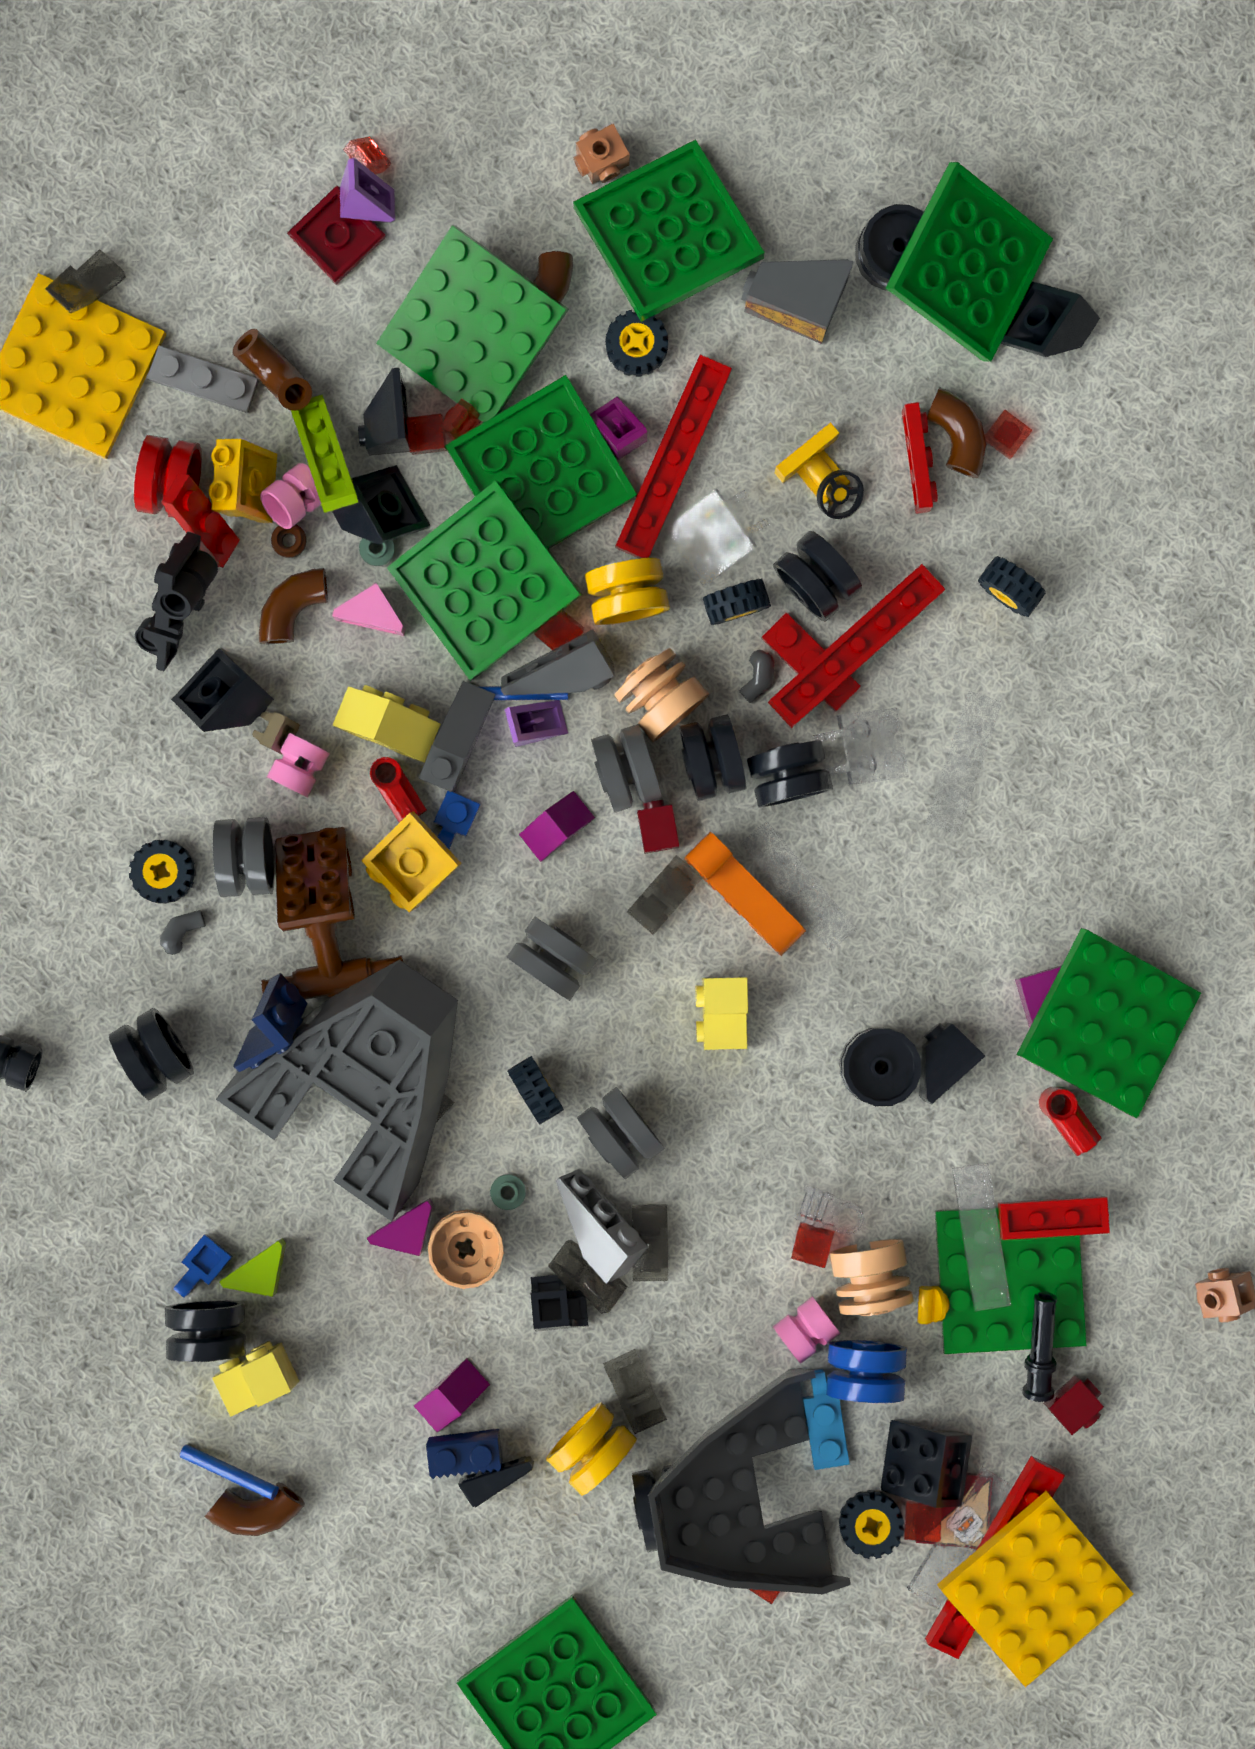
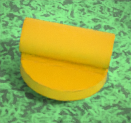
(932, 1304)

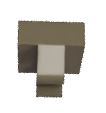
(276, 731)

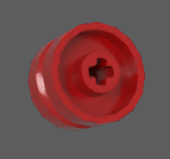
(159, 467)

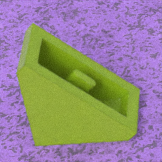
(260, 1273)

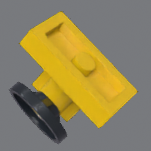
(822, 473)

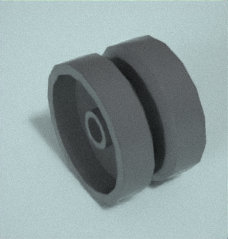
(626, 768)
(243, 857)
(552, 958)
(621, 1132)

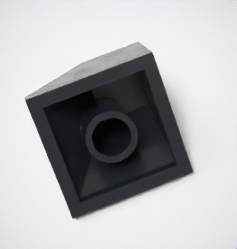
(1050, 321)
(386, 418)
(383, 509)
(222, 695)
(945, 1060)

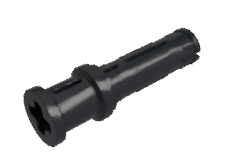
(1040, 1362)

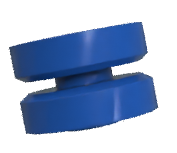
(866, 1371)

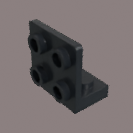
(926, 1464)

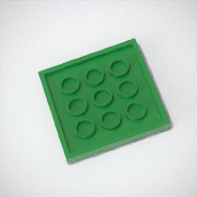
(668, 230)
(969, 262)
(472, 324)
(546, 461)
(484, 580)
(1108, 1023)
(1030, 1268)
(557, 1687)

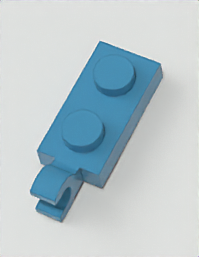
(825, 1426)

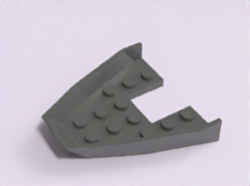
(381, 1054)
(711, 1510)

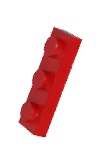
(919, 457)
(194, 515)
(799, 650)
(1054, 1217)

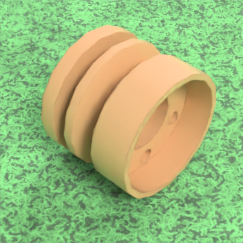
(661, 694)
(472, 1268)
(871, 1278)

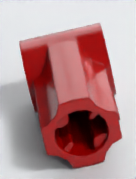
(399, 793)
(1070, 1121)

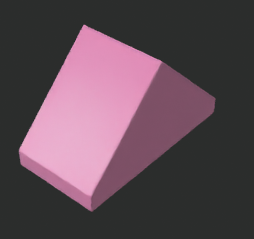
(371, 611)

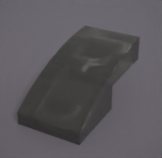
(87, 284)
(664, 894)
(652, 1227)
(578, 1274)
(635, 1391)

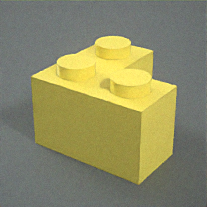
(387, 722)
(723, 1013)
(257, 1379)

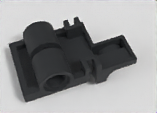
(181, 589)

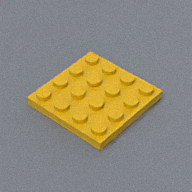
(75, 368)
(1035, 1589)

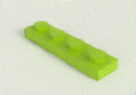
(324, 455)

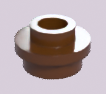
(293, 551)

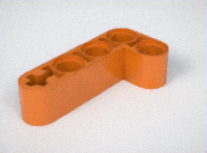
(744, 893)

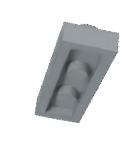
(203, 379)

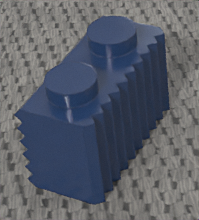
(464, 1453)

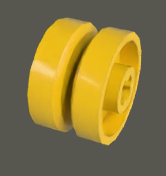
(627, 591)
(595, 1452)

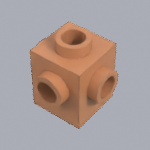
(601, 154)
(1226, 1294)

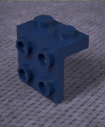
(275, 1023)

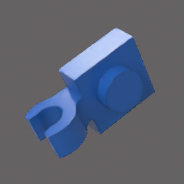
(455, 816)
(204, 1263)

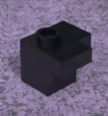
(556, 1306)

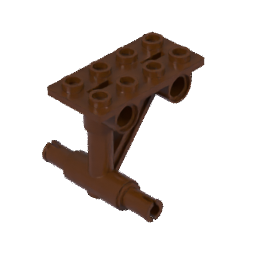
(314, 896)

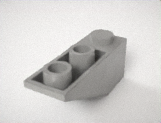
(600, 1230)

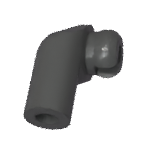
(762, 675)
(176, 929)

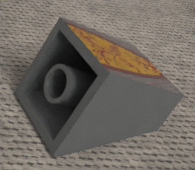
(797, 294)

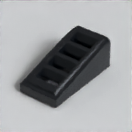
(484, 1485)

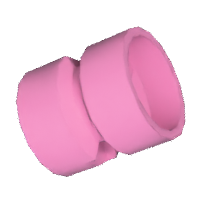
(291, 497)
(295, 778)
(806, 1330)

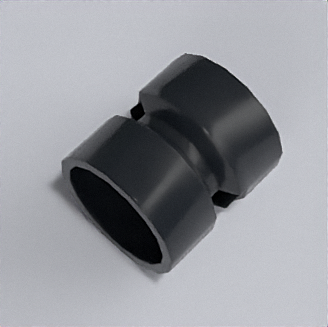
(18, 1063)

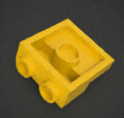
(240, 477)
(410, 862)

